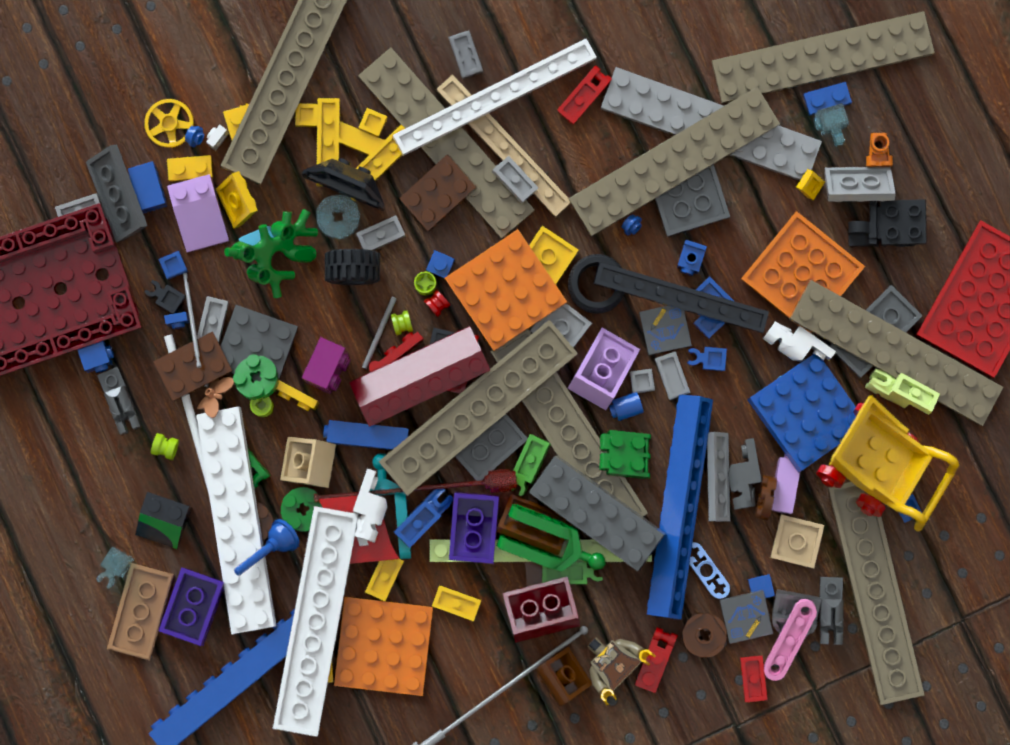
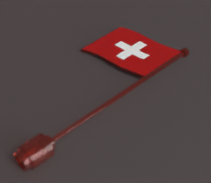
(382, 549)

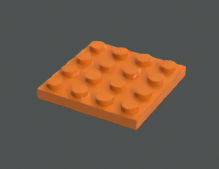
(795, 258)
(505, 290)
(383, 646)

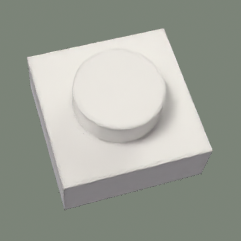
(216, 137)

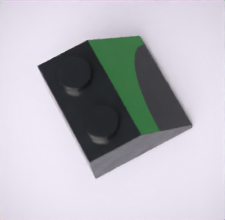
(162, 520)

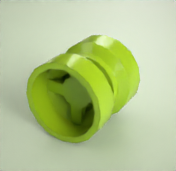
(425, 279)
(262, 407)
(164, 446)

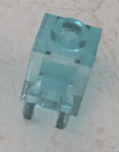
(832, 121)
(116, 563)

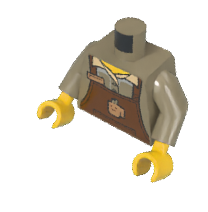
(614, 664)

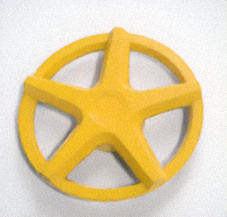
(168, 123)

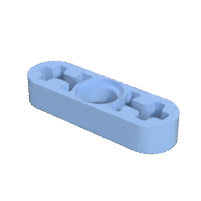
(721, 580)

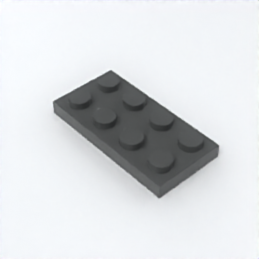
(116, 193)
(891, 308)

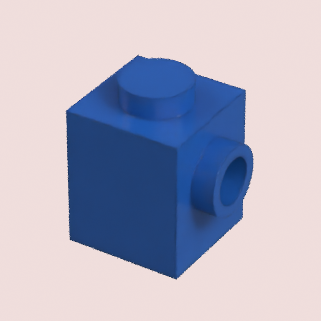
(96, 357)

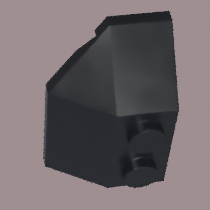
(346, 180)

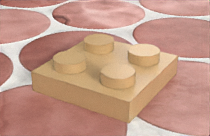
(797, 541)

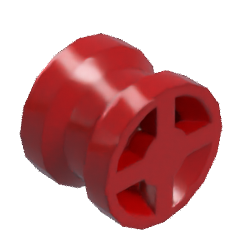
(437, 303)

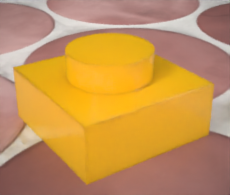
(306, 115)
(373, 122)
(810, 184)

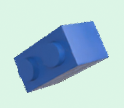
(147, 187)

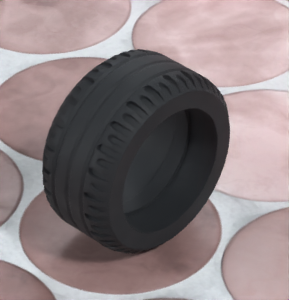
(575, 294)

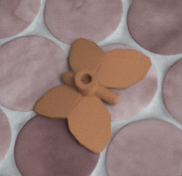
(209, 402)

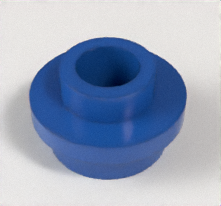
(194, 136)
(632, 225)

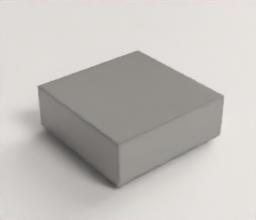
(642, 381)

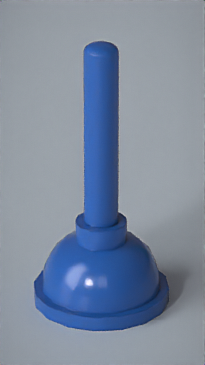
(280, 538)

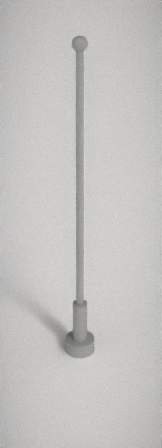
(439, 735)

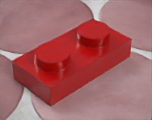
(753, 678)

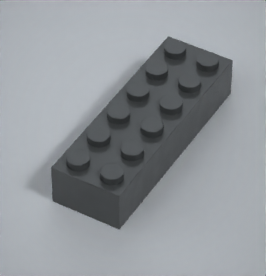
(597, 513)

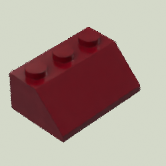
(541, 609)

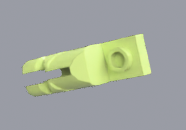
(902, 390)

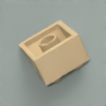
(308, 462)

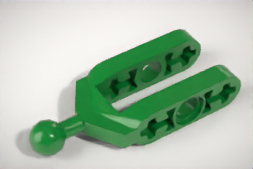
(558, 528)

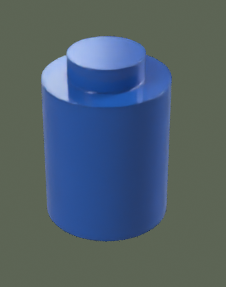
(626, 407)

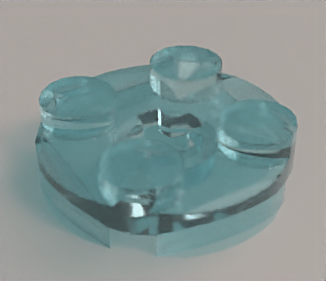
(338, 229)

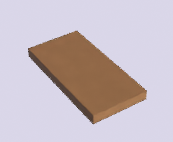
(140, 611)

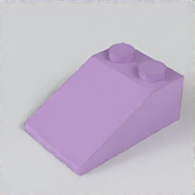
(198, 213)
(603, 369)

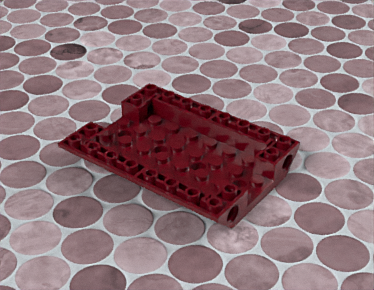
(90, 311)

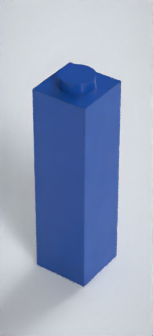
(364, 436)

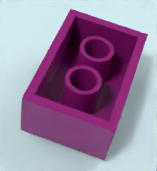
(326, 366)

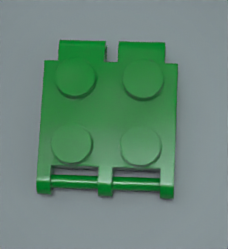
(625, 454)

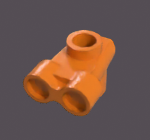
(879, 157)

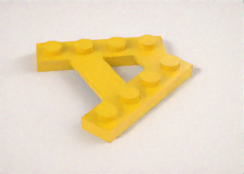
(332, 132)

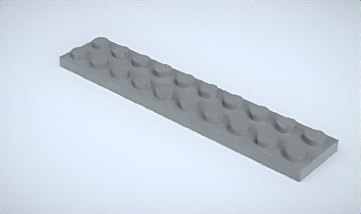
(676, 110)

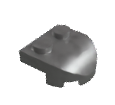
(784, 605)

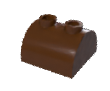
(563, 676)

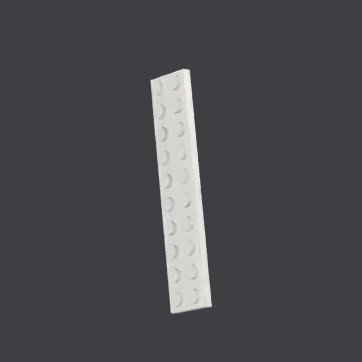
(236, 519)
(315, 621)

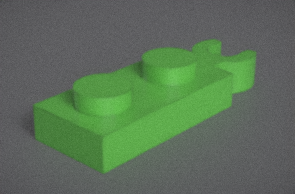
(530, 461)
(576, 573)

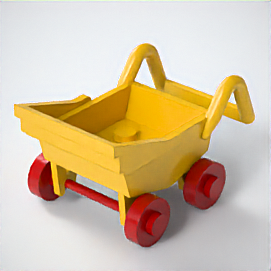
(884, 463)

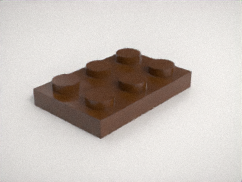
(438, 192)
(181, 371)
(527, 533)

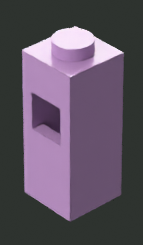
(786, 486)

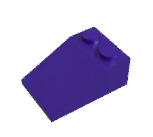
(474, 527)

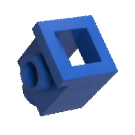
(695, 249)

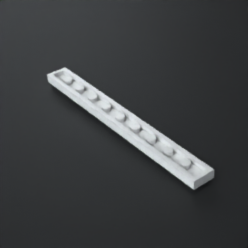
(494, 97)

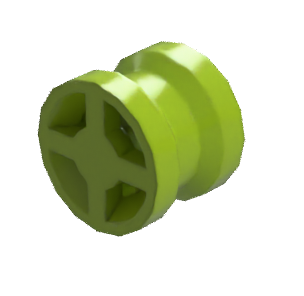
(401, 323)

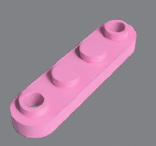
(790, 639)

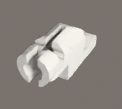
(797, 344)
(370, 507)

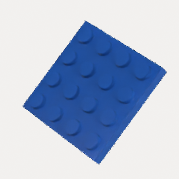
(805, 411)

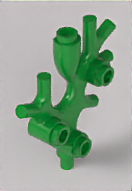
(283, 241)

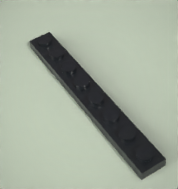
(681, 297)

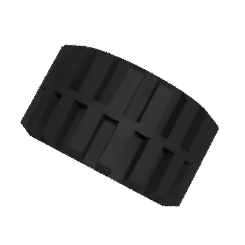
(352, 267)

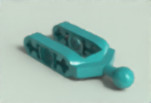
(400, 501)

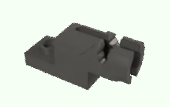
(119, 400)
(744, 475)
(831, 609)

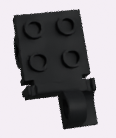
(894, 223)

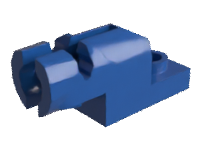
(423, 517)

